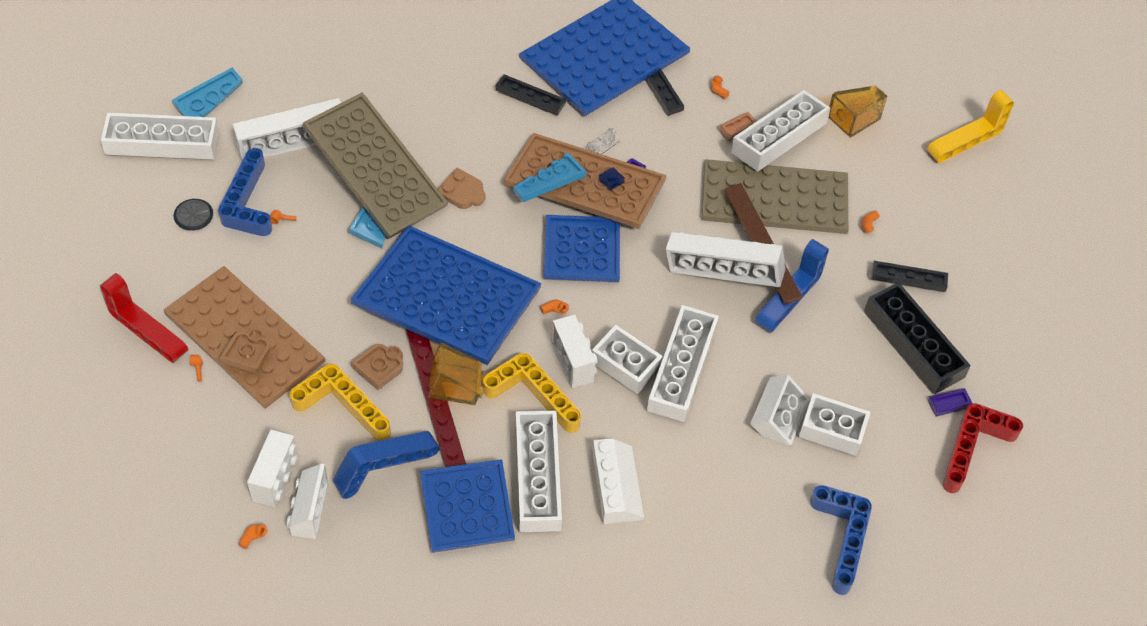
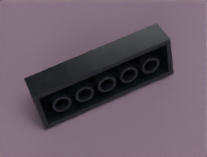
(917, 337)

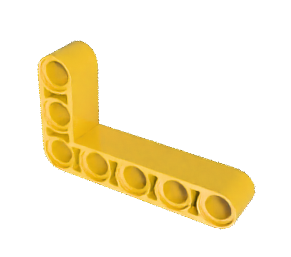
(976, 131)
(537, 387)
(346, 397)

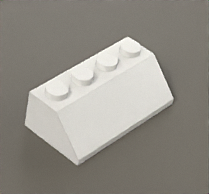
(617, 481)

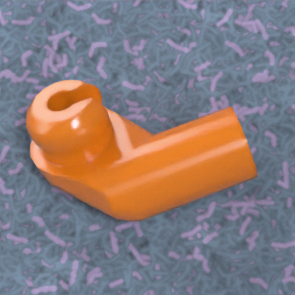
(717, 87)
(867, 221)
(555, 306)
(252, 533)

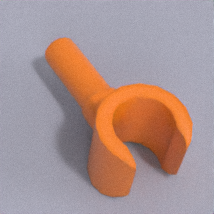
(276, 215)
(195, 360)

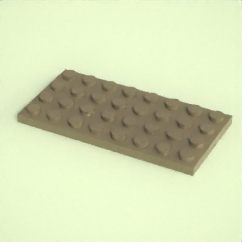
(375, 165)
(780, 195)

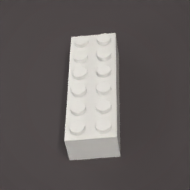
(780, 130)
(279, 131)
(160, 136)
(726, 259)
(682, 363)
(538, 471)

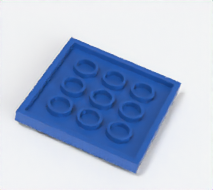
(582, 248)
(467, 506)

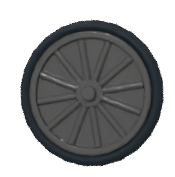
(193, 214)

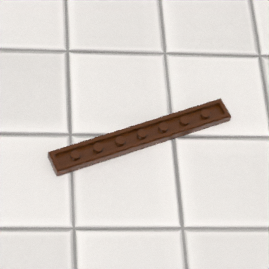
(757, 233)

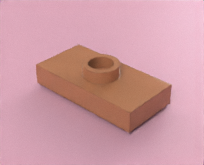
(737, 125)

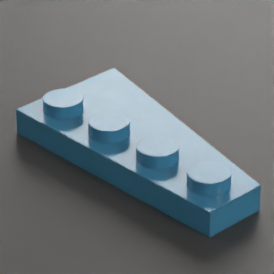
(208, 95)
(554, 177)
(367, 229)

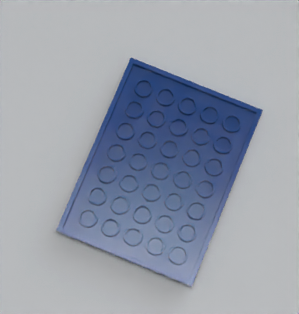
(604, 54)
(446, 294)

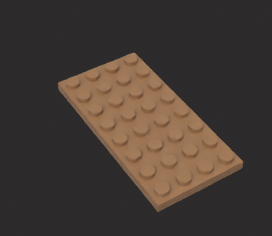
(623, 204)
(226, 306)

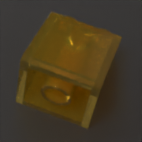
(857, 108)
(455, 376)

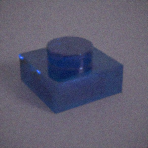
(611, 178)

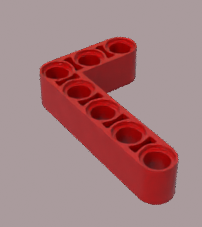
(138, 321)
(977, 424)

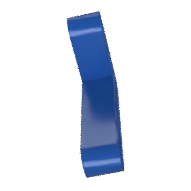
(232, 208)
(805, 278)
(380, 455)
(851, 535)

